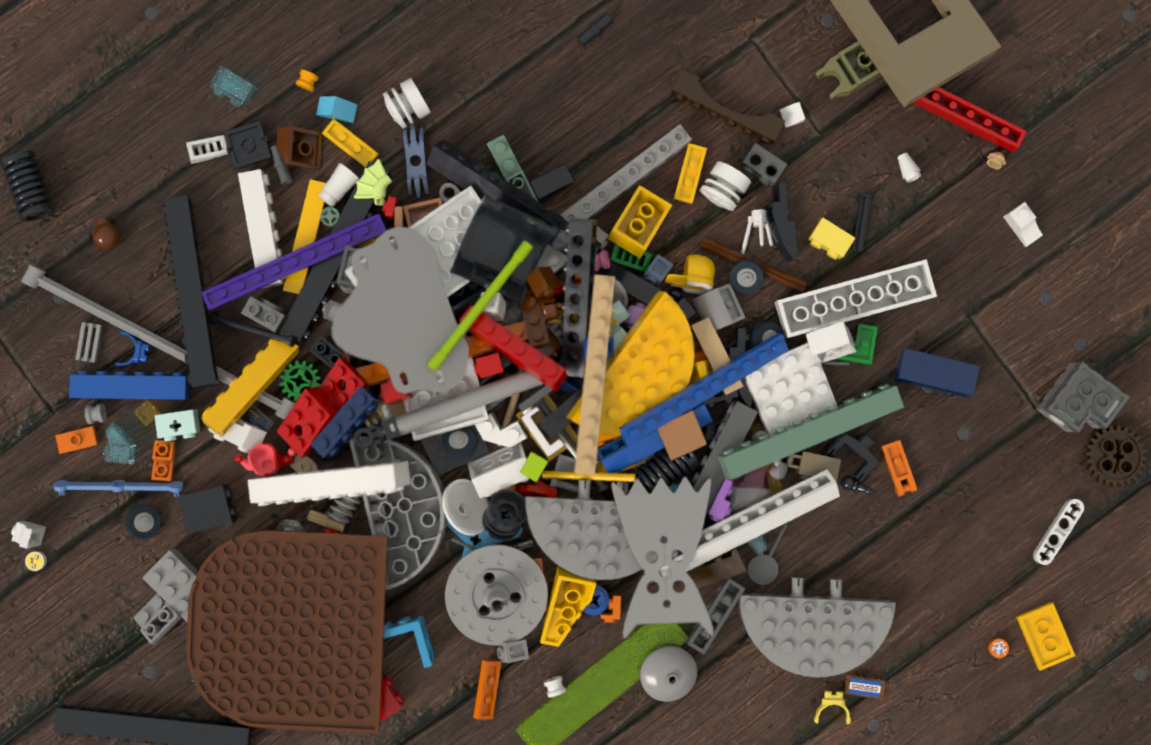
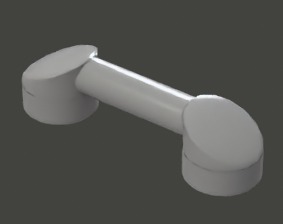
(778, 470)

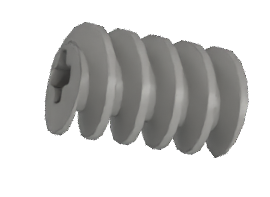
(343, 508)

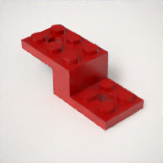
(319, 406)

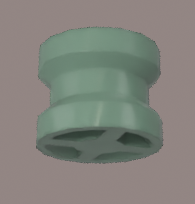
(327, 216)

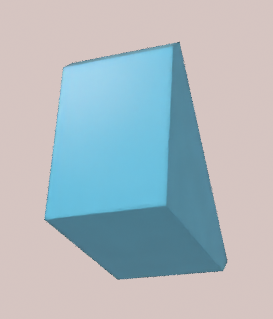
(336, 108)

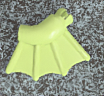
(373, 184)

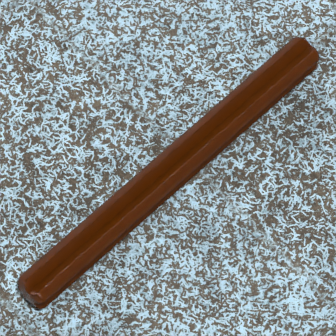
(769, 271)

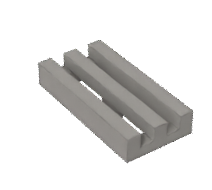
(81, 342)

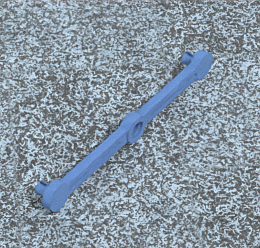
(118, 486)

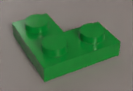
(863, 344)

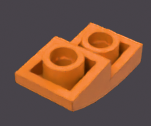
(163, 461)

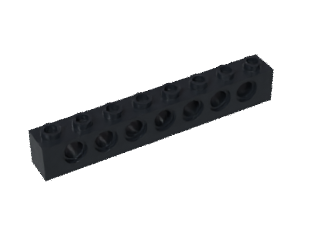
(586, 270)

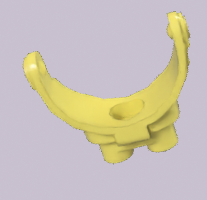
(832, 699)

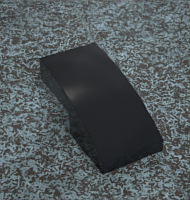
(551, 182)

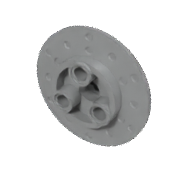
(469, 590)

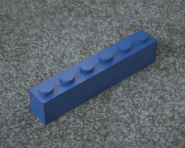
(129, 387)
(618, 456)

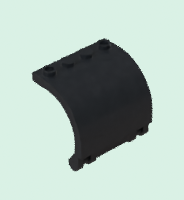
(493, 239)

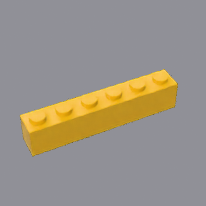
(248, 386)

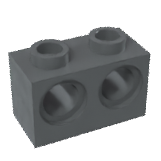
(766, 160)

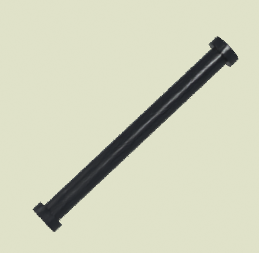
(289, 340)

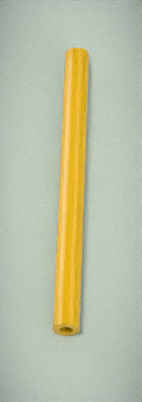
(598, 476)

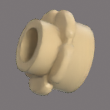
(996, 160)

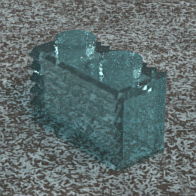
(232, 86)

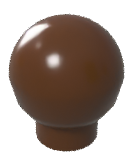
(105, 234)

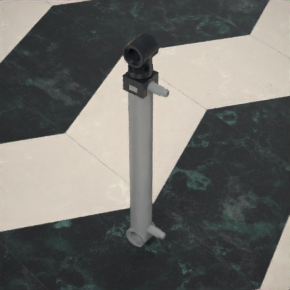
(397, 426)

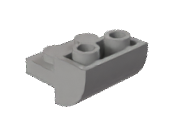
(719, 306)
(156, 619)

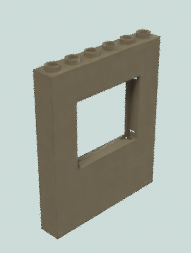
(927, 57)

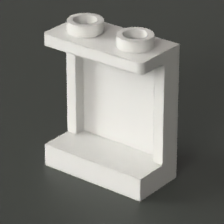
(548, 449)

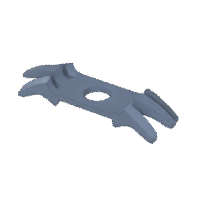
(415, 172)

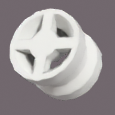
(554, 686)

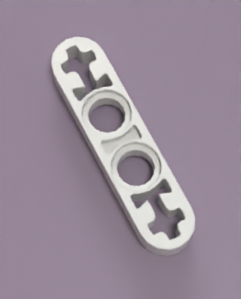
(1061, 533)

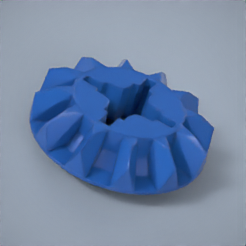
(603, 602)

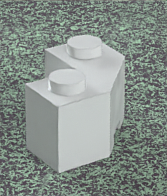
(243, 435)
(505, 436)

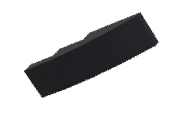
(633, 284)

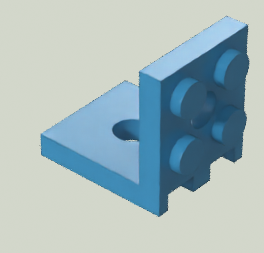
(418, 625)

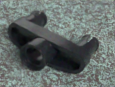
(860, 445)

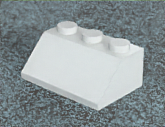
(498, 470)

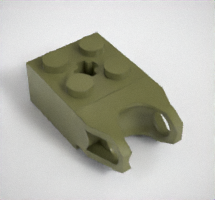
(849, 70)

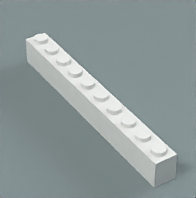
(759, 519)

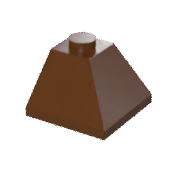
(300, 147)

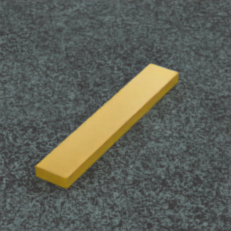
(306, 232)

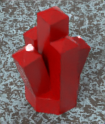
(538, 489)

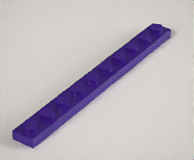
(293, 262)

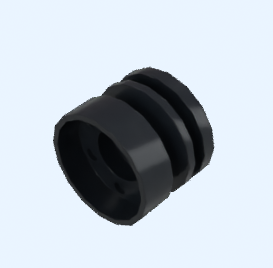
(506, 505)

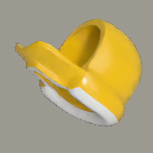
(696, 277)

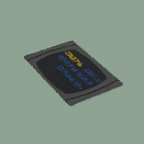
(257, 418)

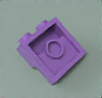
(720, 507)

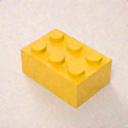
(639, 221)

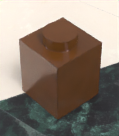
(543, 282)

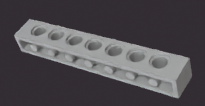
(629, 175)

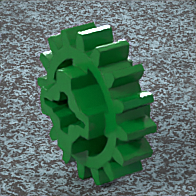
(302, 372)

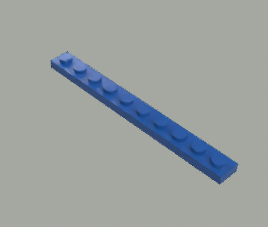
(703, 389)

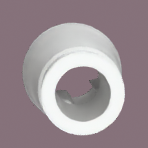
(908, 167)

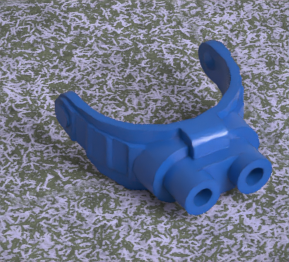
(140, 351)

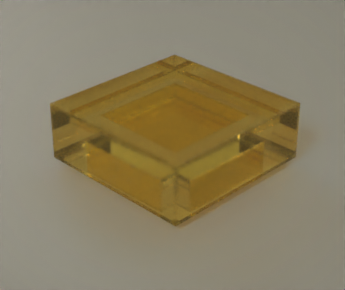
(146, 412)

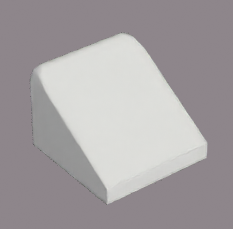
(792, 115)

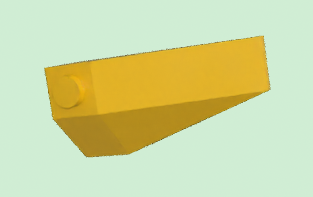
(566, 602)

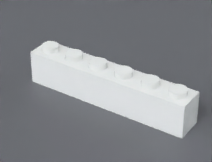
(260, 218)

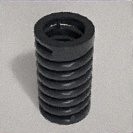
(27, 185)
(649, 472)

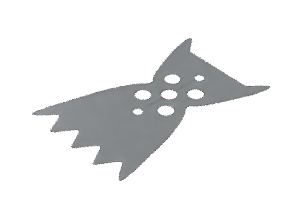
(679, 519)

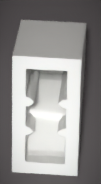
(1023, 224)
(28, 534)

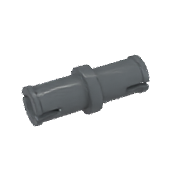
(281, 167)

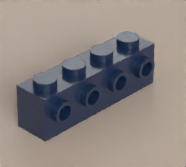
(346, 422)

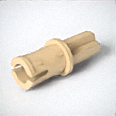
(326, 521)

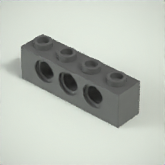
(718, 611)

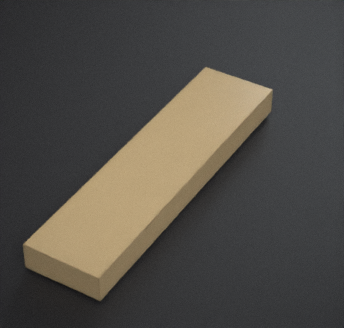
(713, 348)

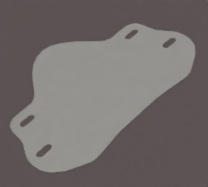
(401, 313)

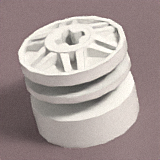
(406, 103)
(727, 183)

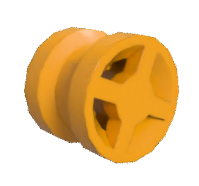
(307, 80)

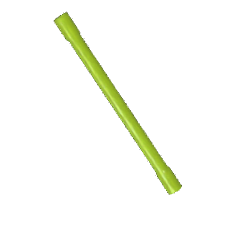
(518, 257)

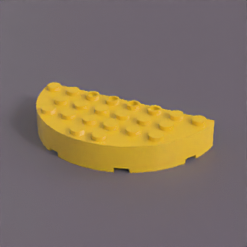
(646, 365)

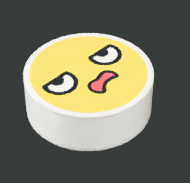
(35, 560)

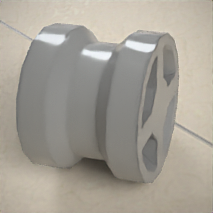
(95, 413)

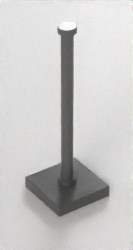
(537, 398)

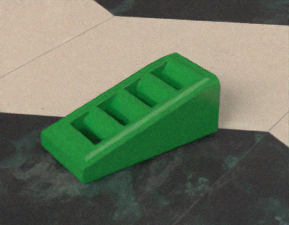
(614, 259)

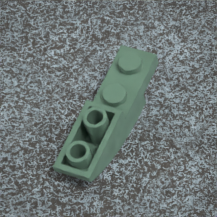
(508, 165)

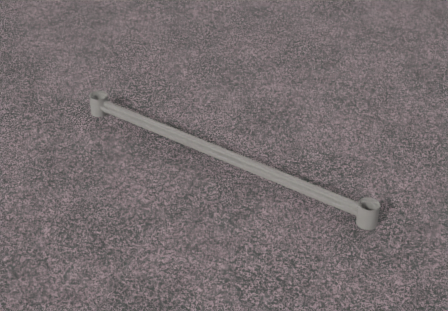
(35, 277)

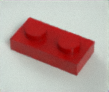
(388, 207)

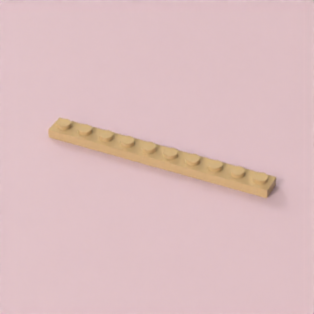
(594, 375)

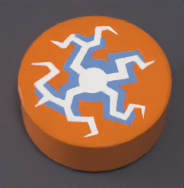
(998, 648)

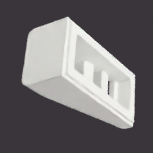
(205, 142)

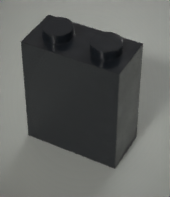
(207, 509)

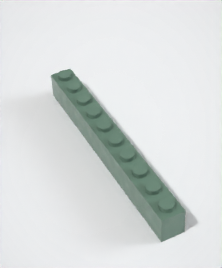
(810, 431)

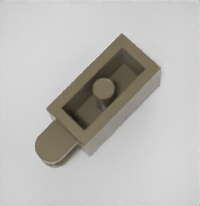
(812, 464)

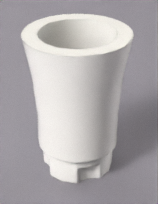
(338, 185)

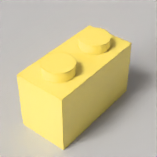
(831, 239)

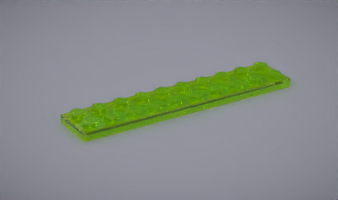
(597, 686)

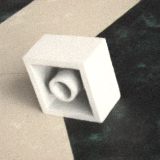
(830, 342)

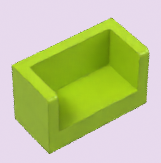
(534, 466)

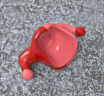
(265, 460)

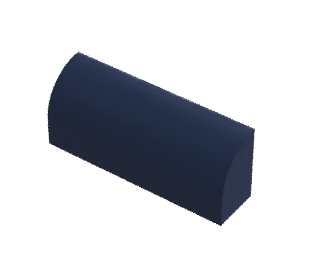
(937, 373)

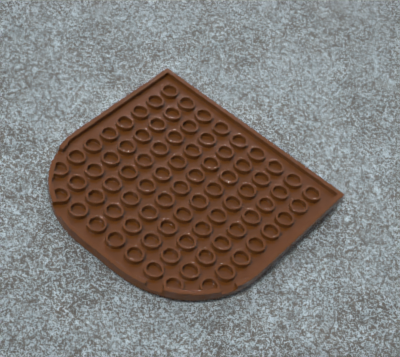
(291, 630)

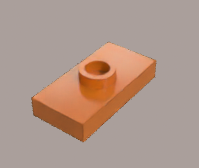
(77, 440)

